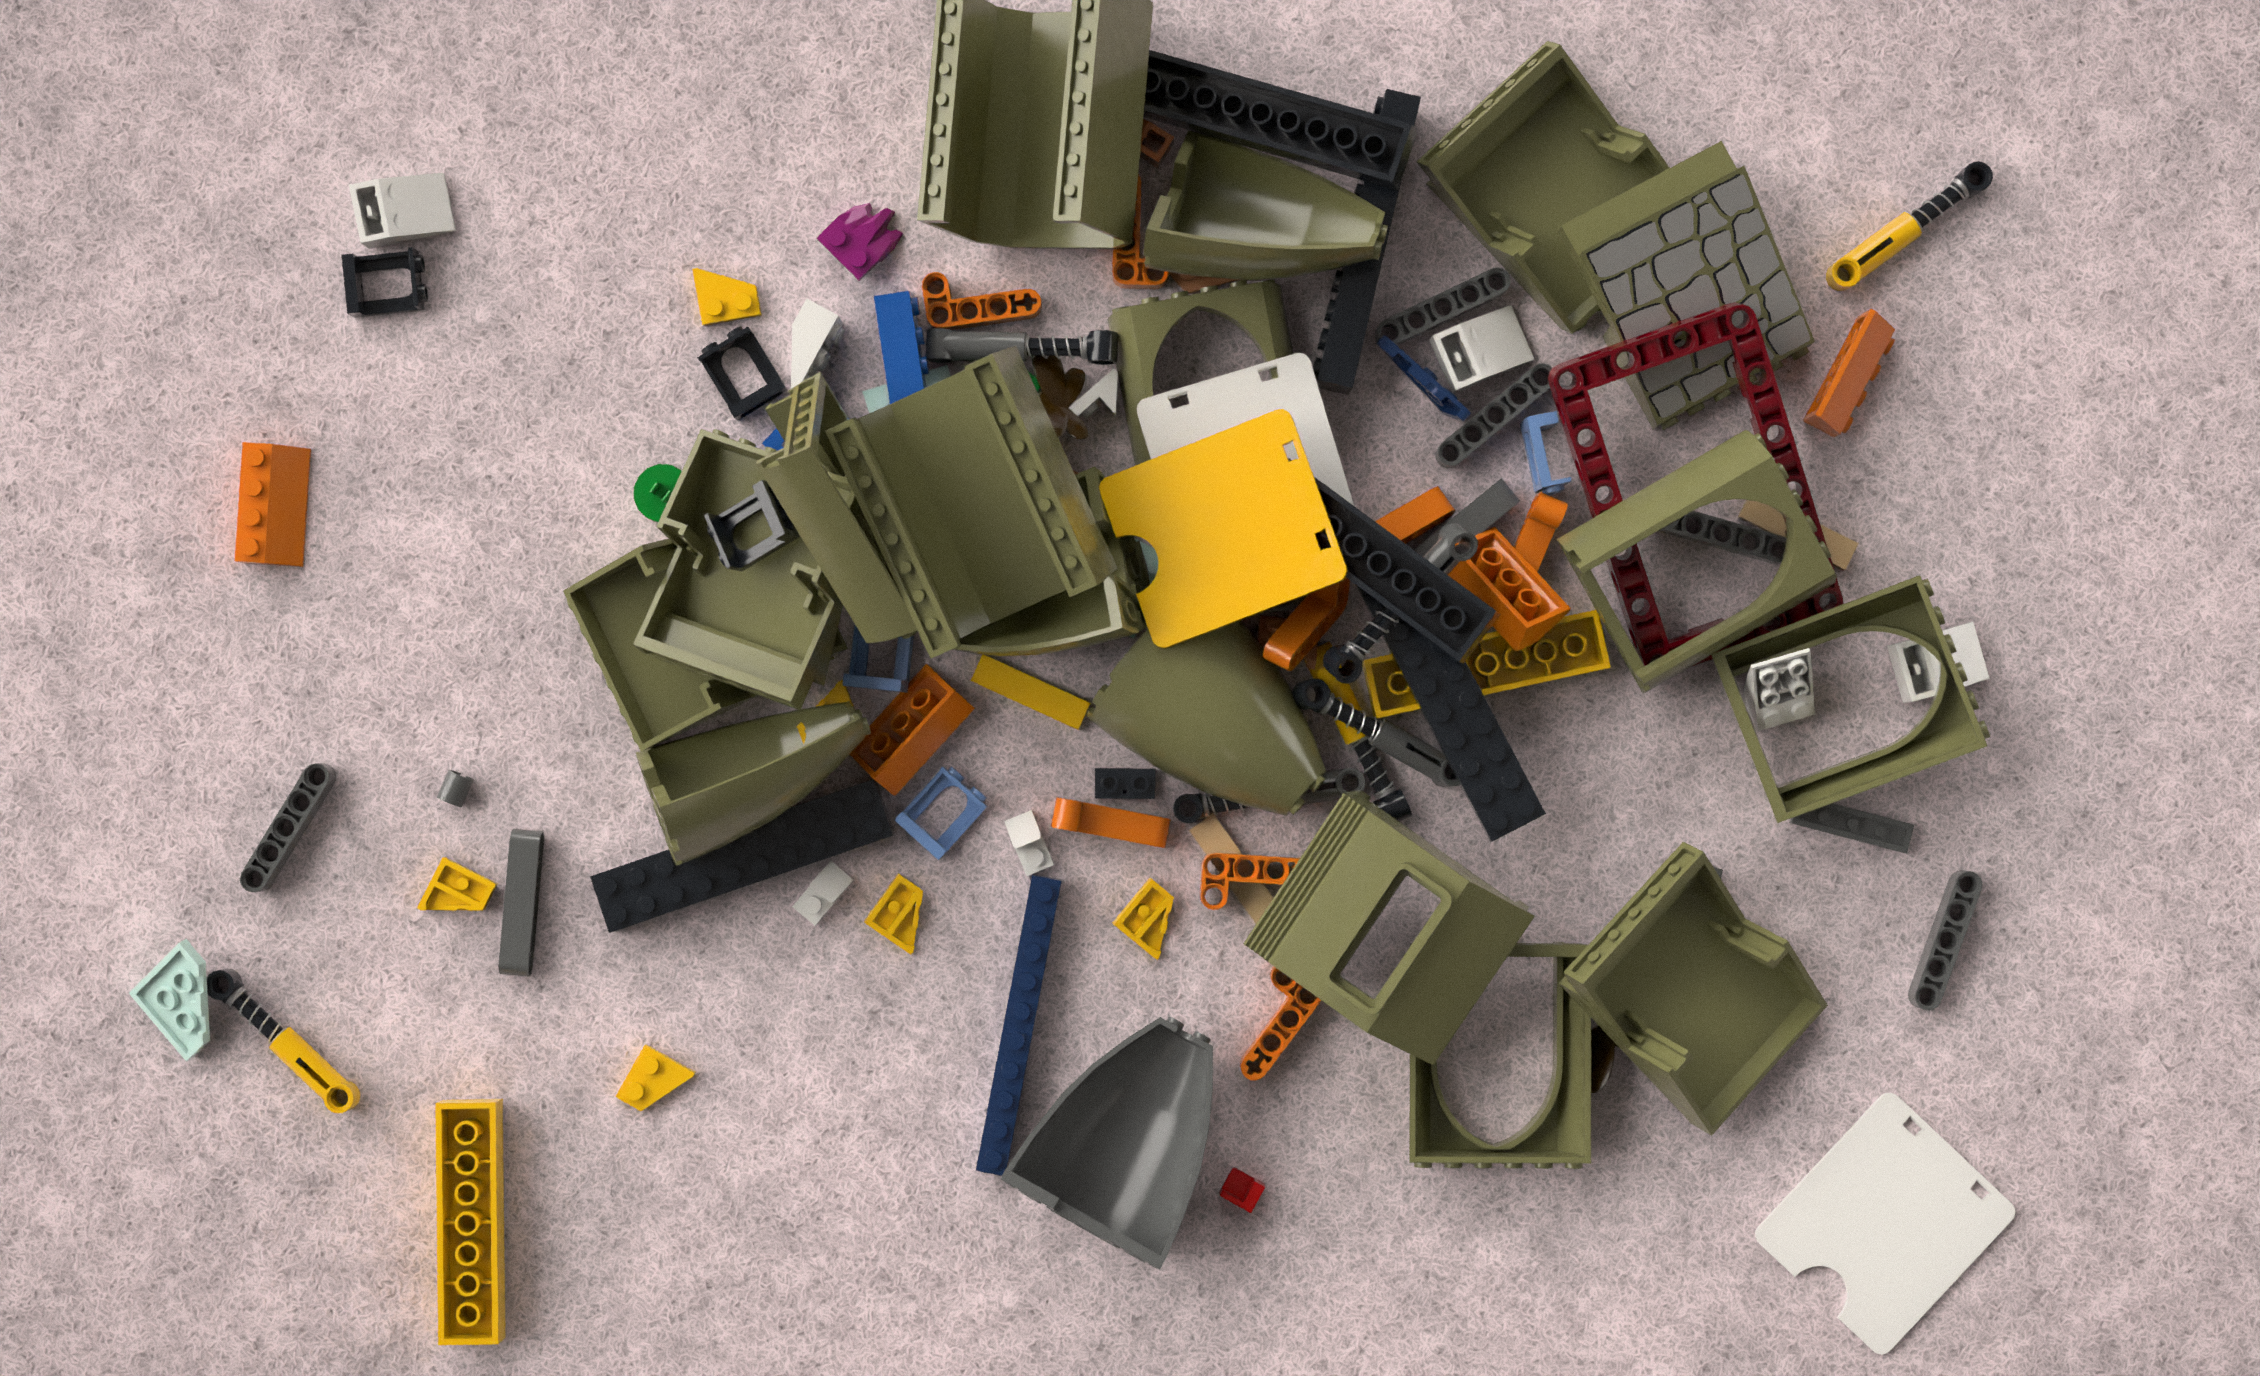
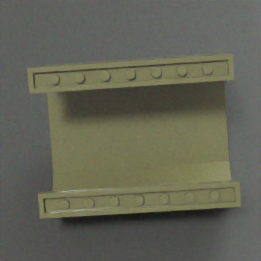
(1035, 123)
(972, 500)

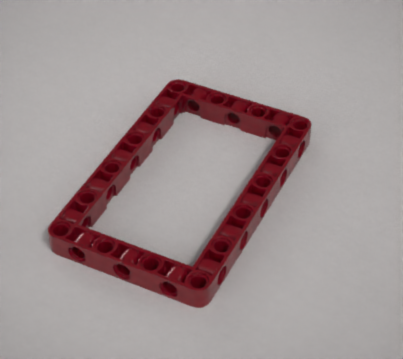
(1596, 469)

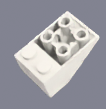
(401, 209)
(812, 338)
(1481, 348)
(1919, 670)
(1780, 690)

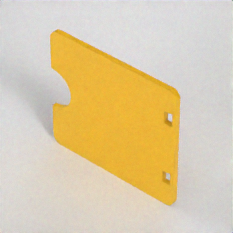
(1227, 528)

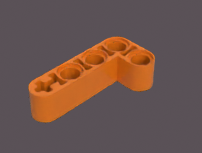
(1131, 258)
(983, 303)
(1418, 515)
(1538, 528)
(1306, 625)
(1110, 822)
(1230, 873)
(1276, 1027)

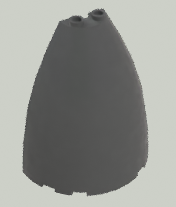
(1125, 1141)

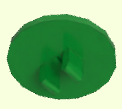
(654, 489)

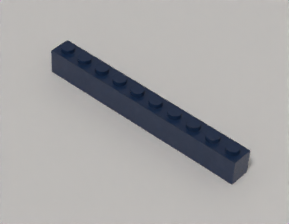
(1018, 1025)

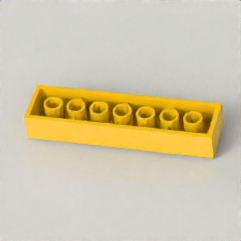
(1567, 650)
(470, 1221)

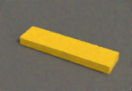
(1030, 691)

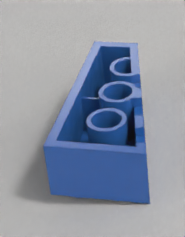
(901, 343)

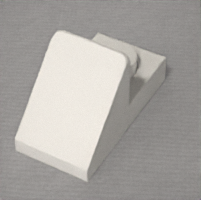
(1104, 391)
(1029, 843)
(822, 893)

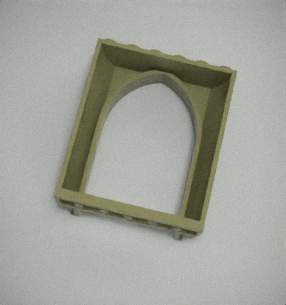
(1144, 327)
(1729, 471)
(823, 519)
(1941, 735)
(1559, 1128)

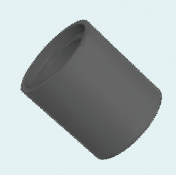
(455, 788)

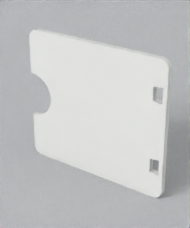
(1240, 398)
(1888, 1219)

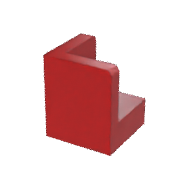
(1242, 1189)

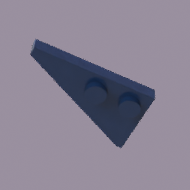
(1424, 380)

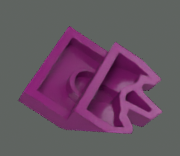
(860, 239)

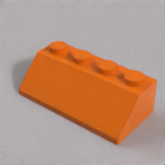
(1850, 373)
(272, 504)
(1511, 588)
(911, 730)

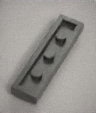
(1858, 826)

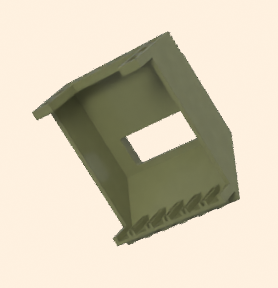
(1339, 896)

